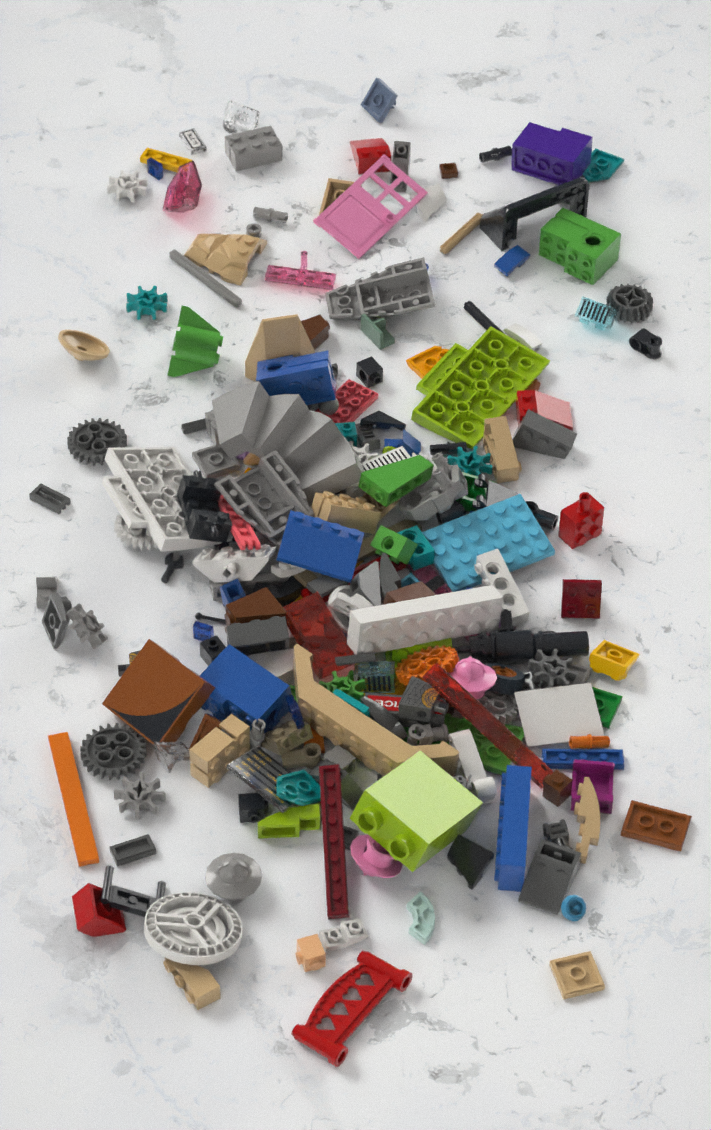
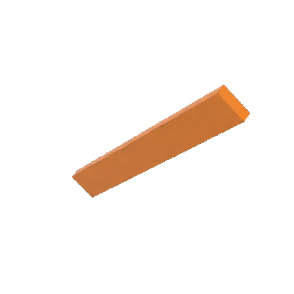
(73, 799)

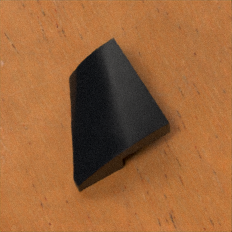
(469, 859)

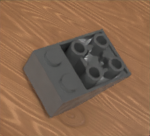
(550, 876)

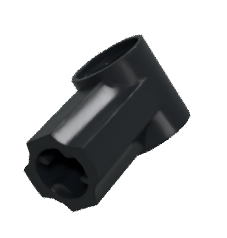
(544, 518)

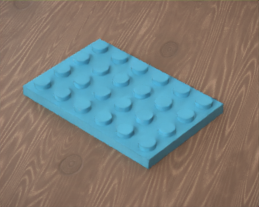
(500, 526)

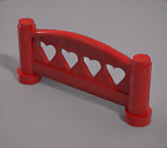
(330, 1042)

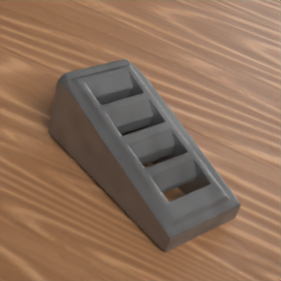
(368, 435)

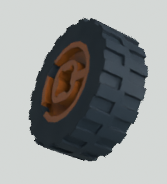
(508, 679)

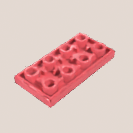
(352, 401)

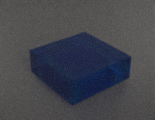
(155, 168)
(202, 631)

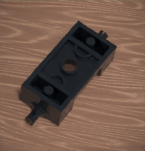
(201, 509)

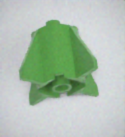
(194, 344)

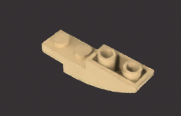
(588, 817)

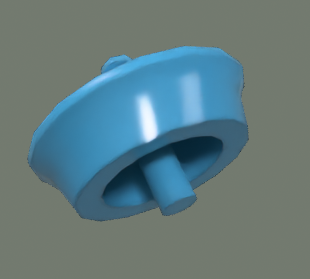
(573, 908)

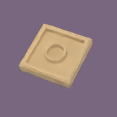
(576, 975)

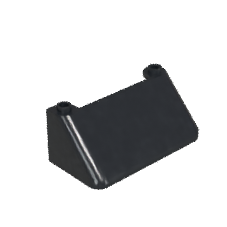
(501, 223)

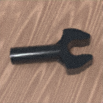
(172, 565)

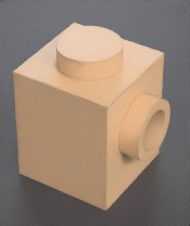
(310, 953)

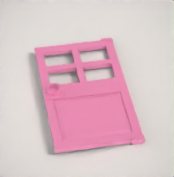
(359, 218)

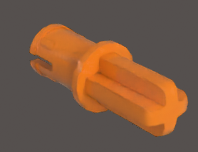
(589, 741)

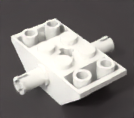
(232, 563)

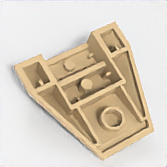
(277, 339)

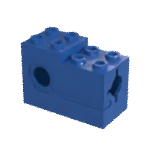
(302, 375)
(245, 690)

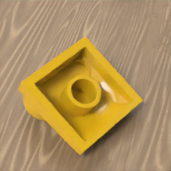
(612, 660)

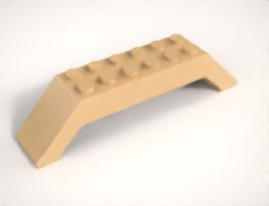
(354, 730)

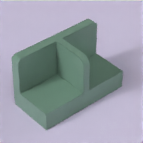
(376, 331)

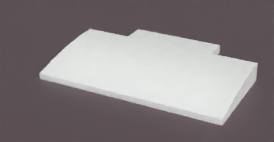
(147, 496)

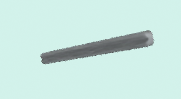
(205, 278)

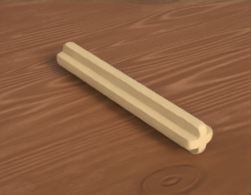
(461, 233)

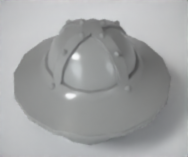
(233, 876)

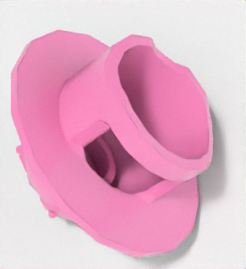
(474, 676)
(373, 858)

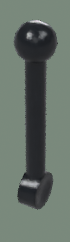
(199, 616)

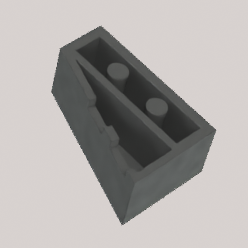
(543, 436)

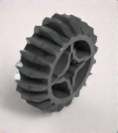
(631, 302)

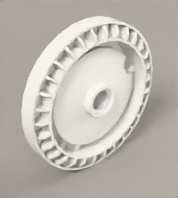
(192, 928)

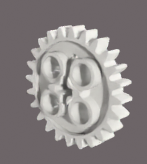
(133, 536)

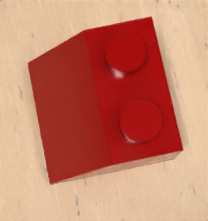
(95, 917)

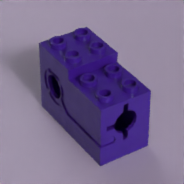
(551, 153)

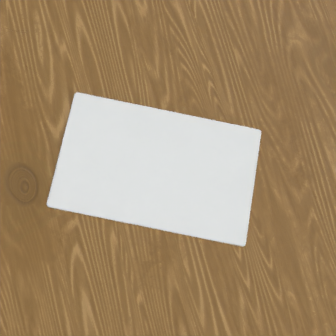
(558, 713)

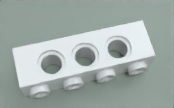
(494, 562)

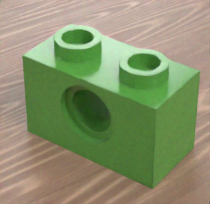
(394, 545)

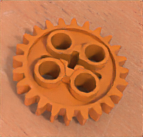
(420, 662)

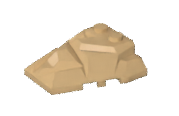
(225, 254)

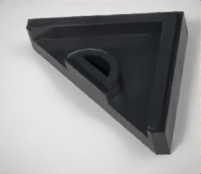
(382, 421)

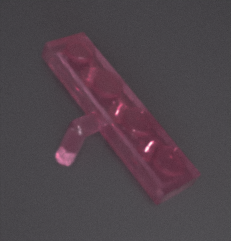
(300, 276)

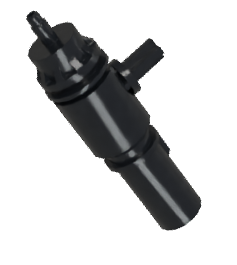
(520, 646)

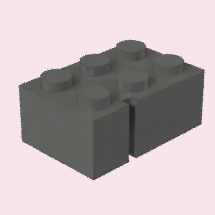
(252, 636)

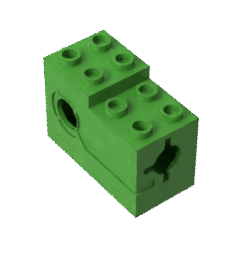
(579, 245)

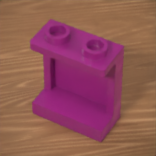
(602, 779)

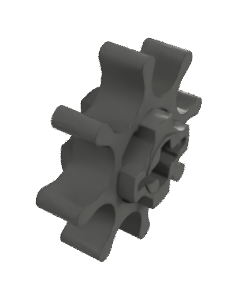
(551, 669)

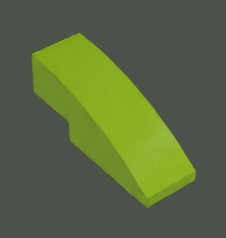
(290, 822)

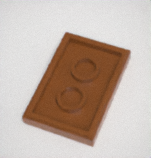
(656, 825)

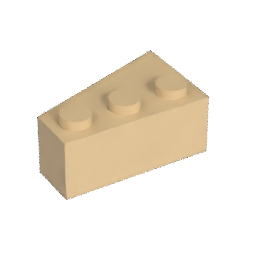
(499, 444)

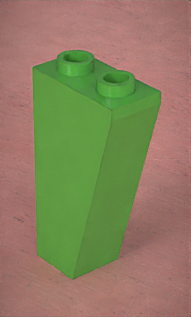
(396, 479)

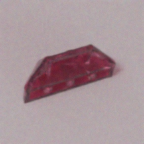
(183, 189)

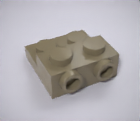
(286, 737)

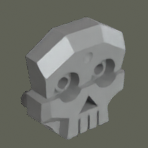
(435, 494)

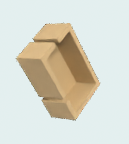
(346, 511)
(218, 749)

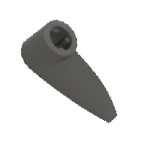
(384, 718)

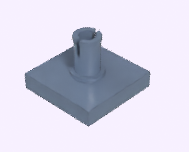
(379, 100)

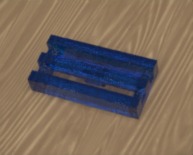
(295, 711)

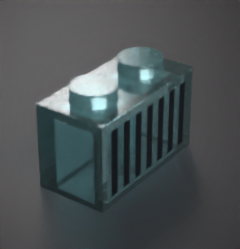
(596, 313)
(378, 676)

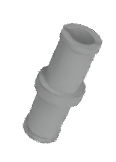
(270, 214)
(257, 733)

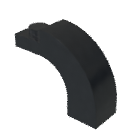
(285, 592)

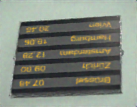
(261, 773)

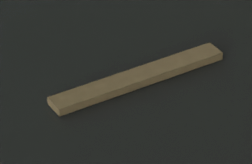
(365, 551)

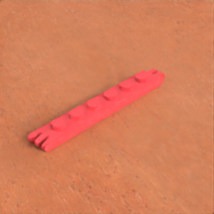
(240, 528)

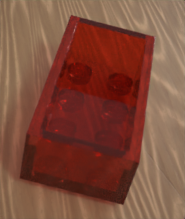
(317, 633)

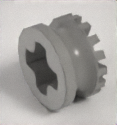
(250, 230)

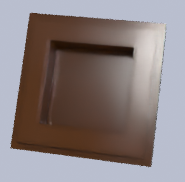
(448, 170)

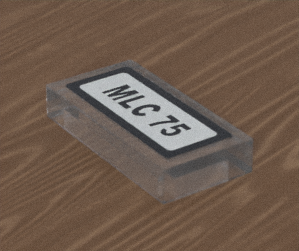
(192, 141)

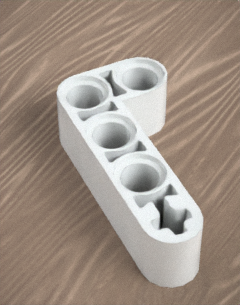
(471, 764)

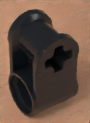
(646, 343)

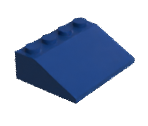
(320, 546)

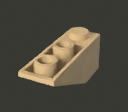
(196, 981)

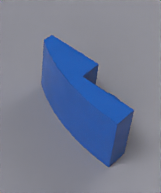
(511, 259)

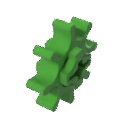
(346, 685)

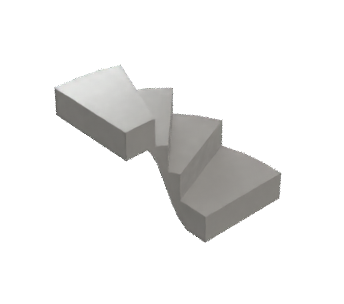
(303, 438)

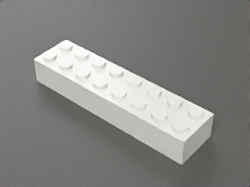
(424, 620)

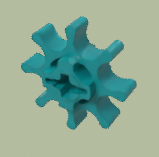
(146, 302)
(471, 462)

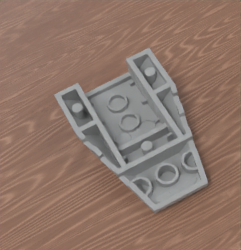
(386, 294)
(266, 496)

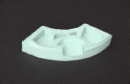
(423, 918)

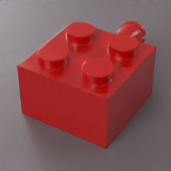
(581, 521)

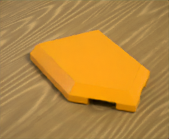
(426, 360)

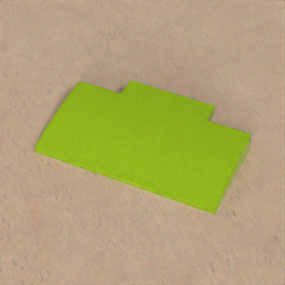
(475, 386)

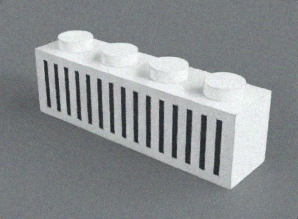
(387, 458)

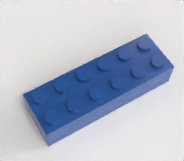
(513, 828)

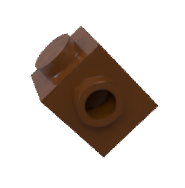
(557, 787)

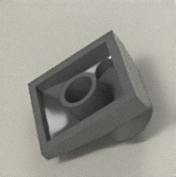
(55, 618)

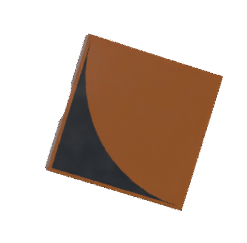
(157, 694)

